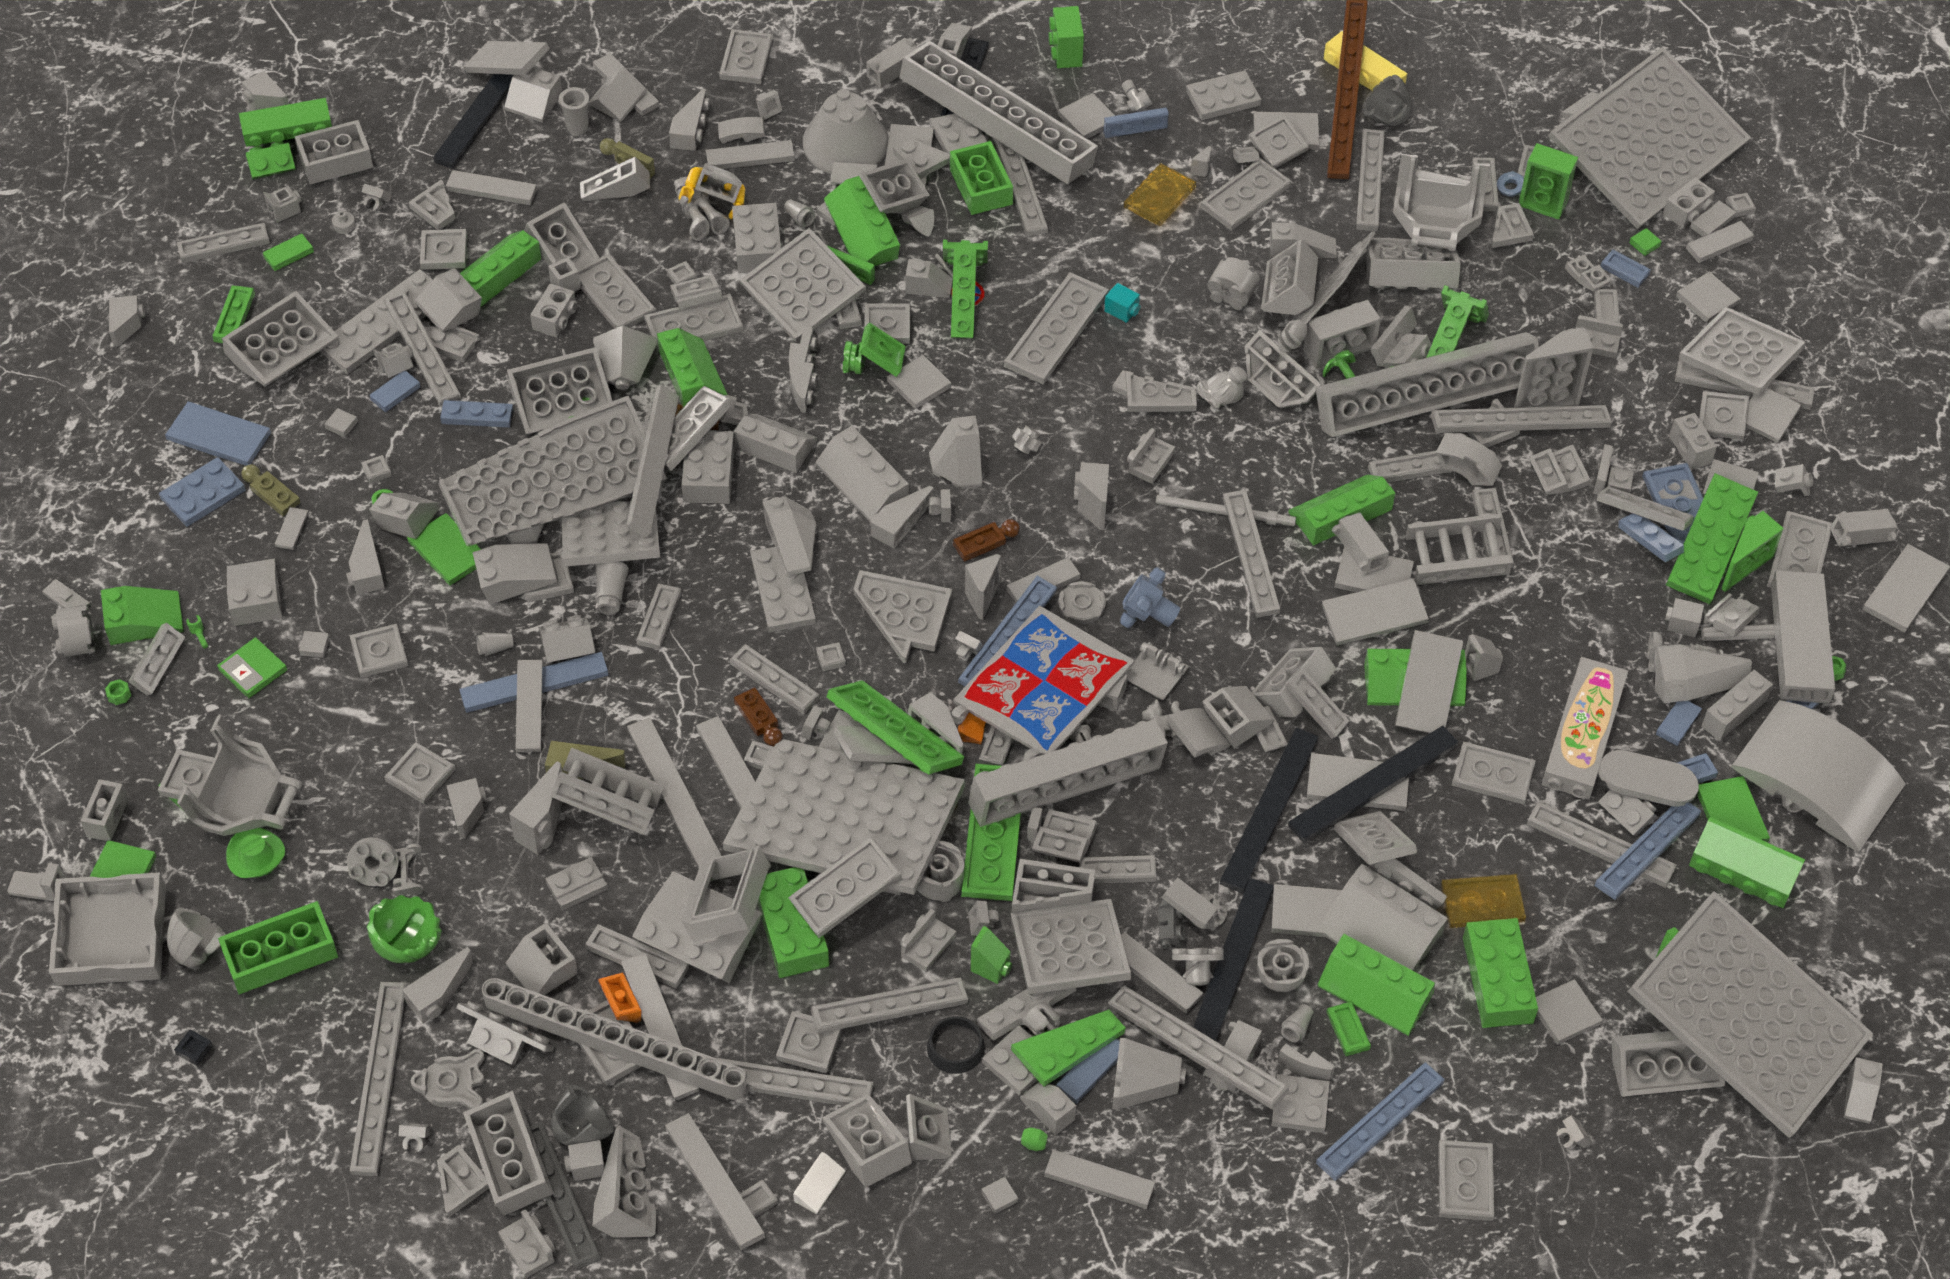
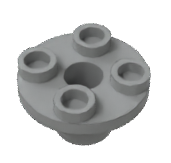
(372, 862)
(1197, 963)

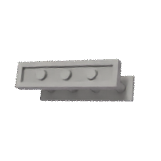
(1463, 569)
(602, 802)

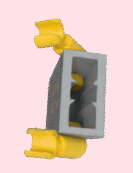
(716, 183)

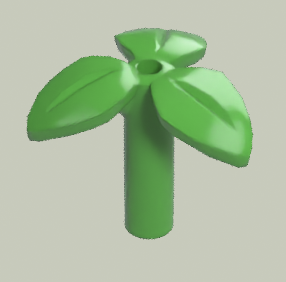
(1341, 360)

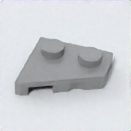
(921, 156)
(434, 206)
(1511, 226)
(460, 1180)

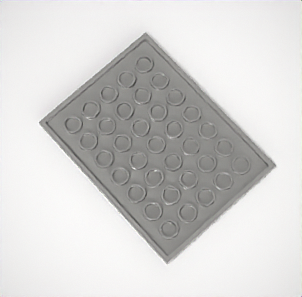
(1649, 136)
(821, 806)
(1750, 1013)

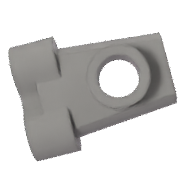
(1137, 101)

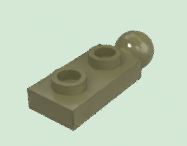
(624, 152)
(270, 489)

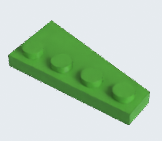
(1063, 1048)

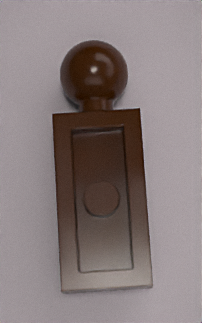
(985, 539)
(759, 716)

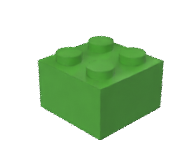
(1066, 37)

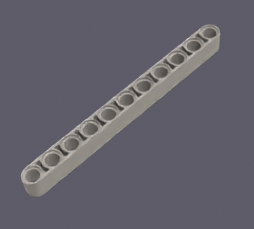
(621, 1047)

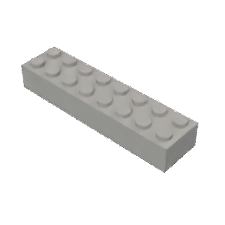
(1067, 772)

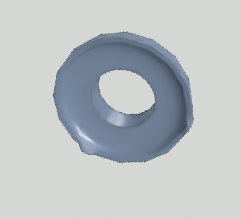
(1510, 177)

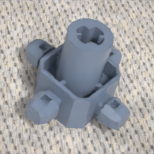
(1147, 600)

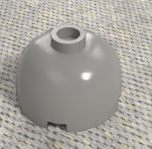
(1282, 965)

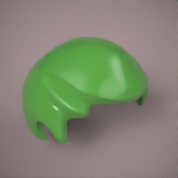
(403, 929)

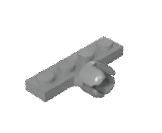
(1026, 1010)

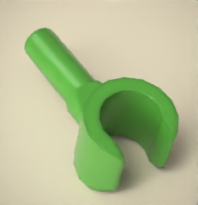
(197, 628)

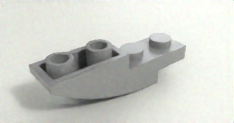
(802, 369)

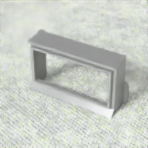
(709, 926)

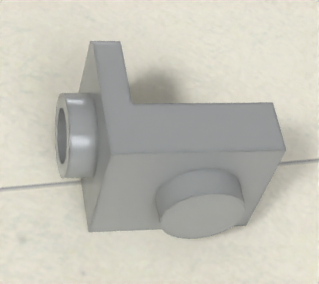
(1793, 478)

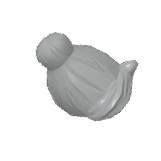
(1223, 387)

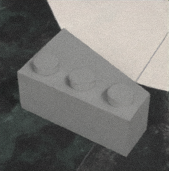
(1051, 885)

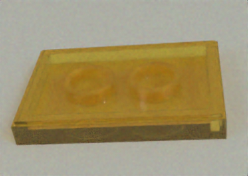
(1159, 194)
(1482, 899)

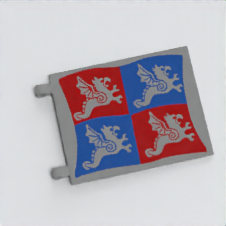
(1042, 682)

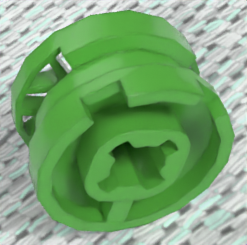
(853, 359)

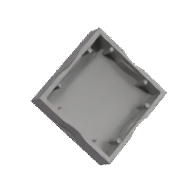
(108, 929)

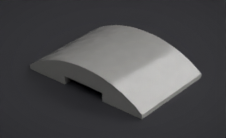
(1822, 771)

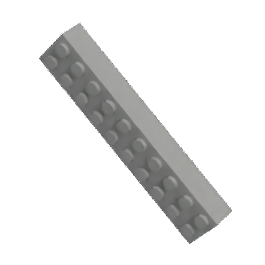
(998, 112)
(1423, 385)

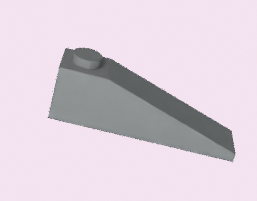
(792, 533)
(1694, 673)
(622, 1197)

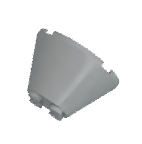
(845, 133)

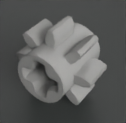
(1026, 439)

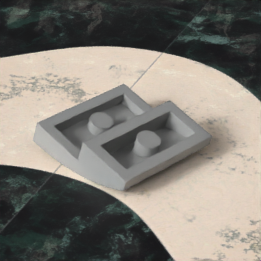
(1560, 470)
(1198, 732)
(1065, 836)

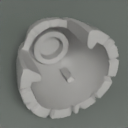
(192, 937)

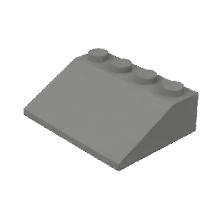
(1404, 266)
(278, 339)
(1556, 371)
(555, 388)
(1384, 918)
(664, 930)

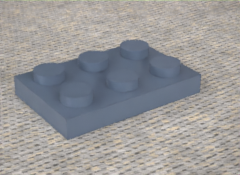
(202, 491)

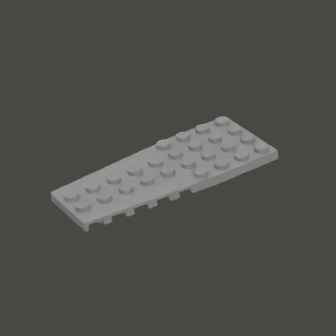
(550, 475)

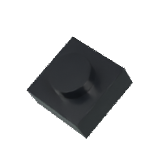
(193, 1047)

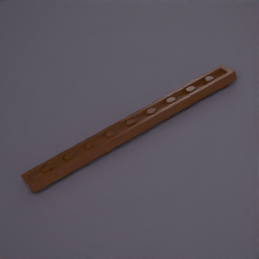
(1347, 89)

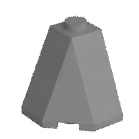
(624, 355)
(958, 453)
(1145, 1074)

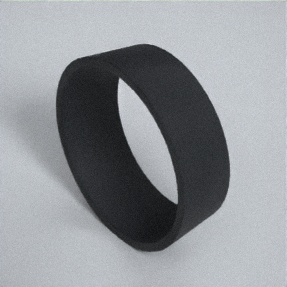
(952, 1066)

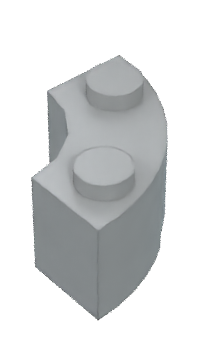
(1469, 459)

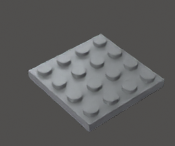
(802, 284)
(1742, 351)
(603, 537)
(1070, 946)

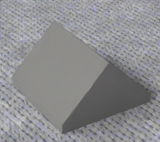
(618, 95)
(982, 582)
(927, 1129)

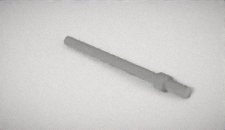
(1269, 517)

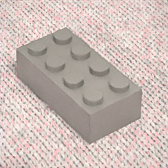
(508, 1153)

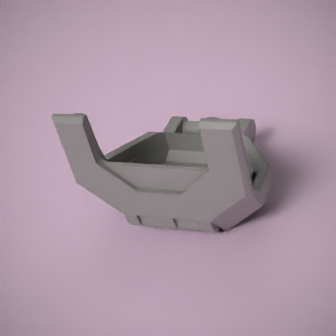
(1438, 211)
(239, 787)

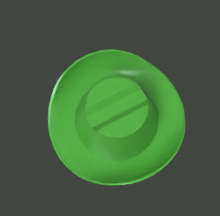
(254, 853)

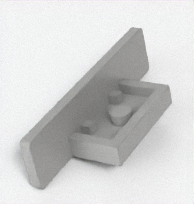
(498, 1037)

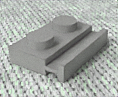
(696, 291)
(454, 343)
(1731, 615)
(576, 883)

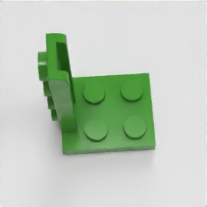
(964, 258)
(1459, 310)

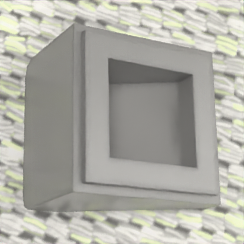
(1201, 162)

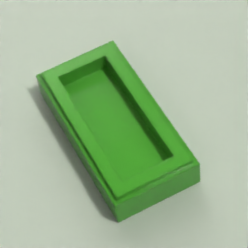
(288, 252)
(1348, 1028)

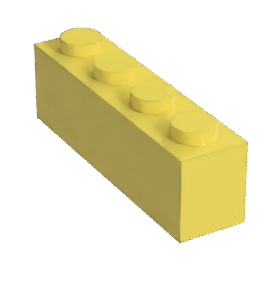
(1373, 67)

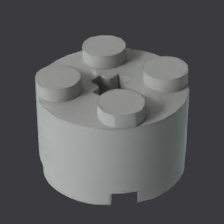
(1233, 283)
(74, 631)
(943, 874)

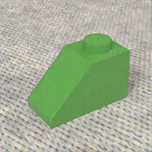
(990, 956)

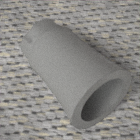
(575, 110)
(610, 586)

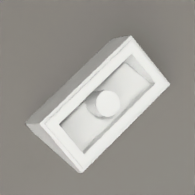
(818, 1183)

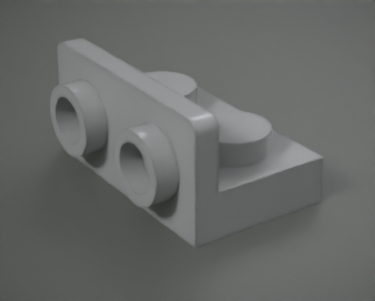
(1602, 334)
(926, 941)
(527, 1245)

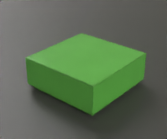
(1645, 242)

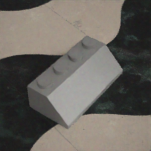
(1290, 280)
(861, 473)
(1659, 1065)

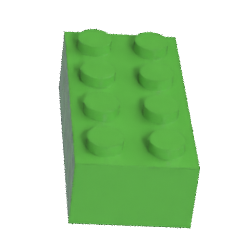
(790, 937)
(278, 947)
(1500, 973)

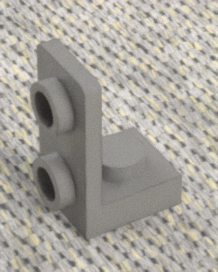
(36, 885)

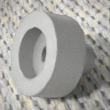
(343, 222)

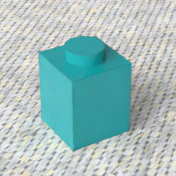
(1122, 302)

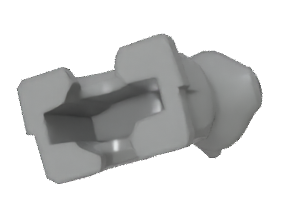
(1155, 712)

